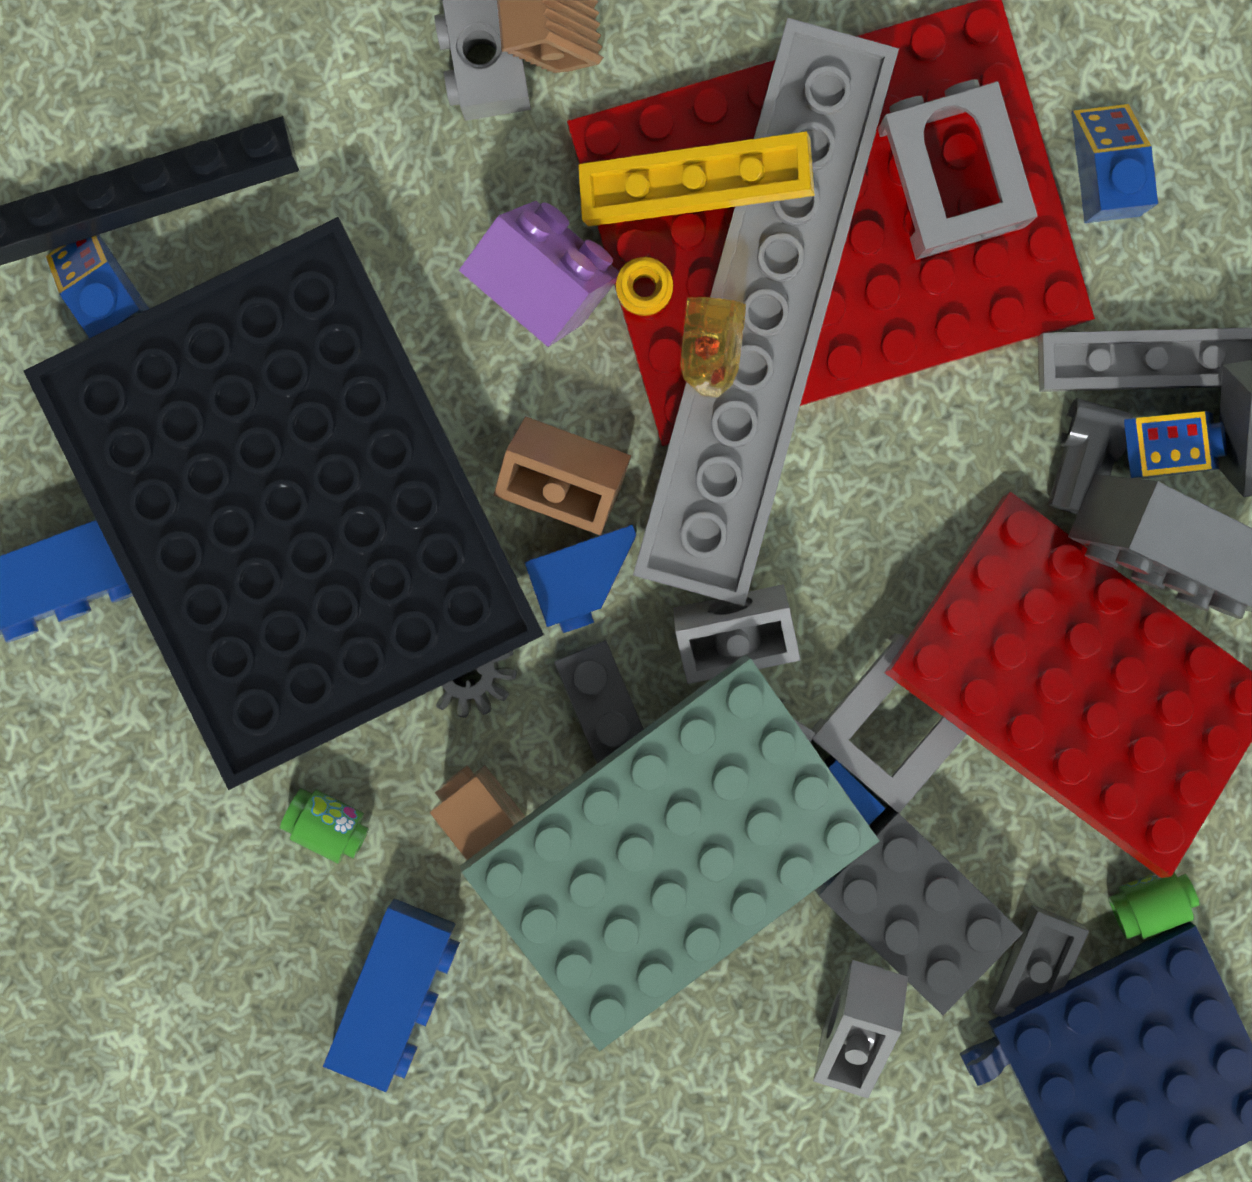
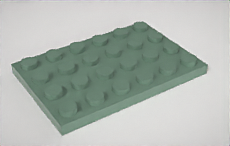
(670, 853)

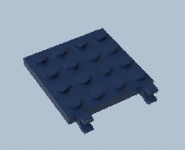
(1131, 1064)

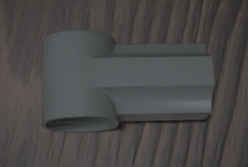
(1090, 448)

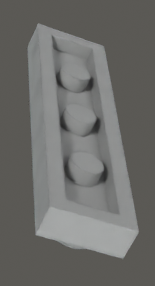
(1139, 358)

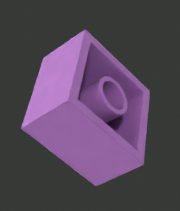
(541, 270)

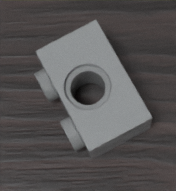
(485, 88)
(721, 632)
(861, 1029)

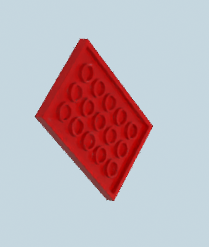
(1082, 684)

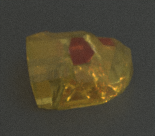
(712, 344)

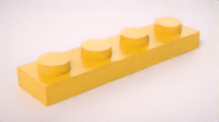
(696, 179)

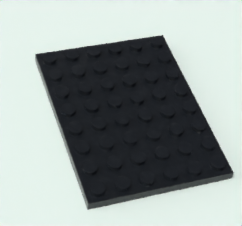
(283, 503)

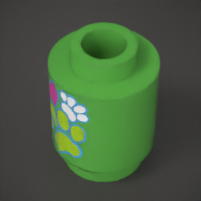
(324, 825)
(1154, 905)

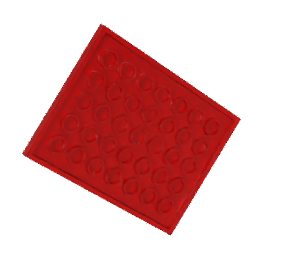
(885, 306)

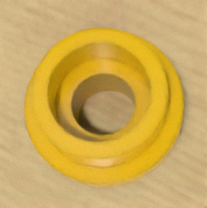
(644, 268)

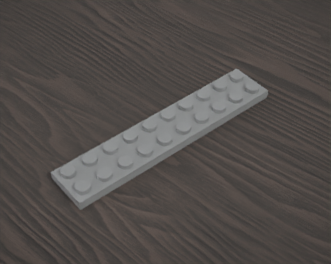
(783, 267)

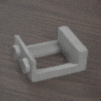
(906, 137)
(852, 712)

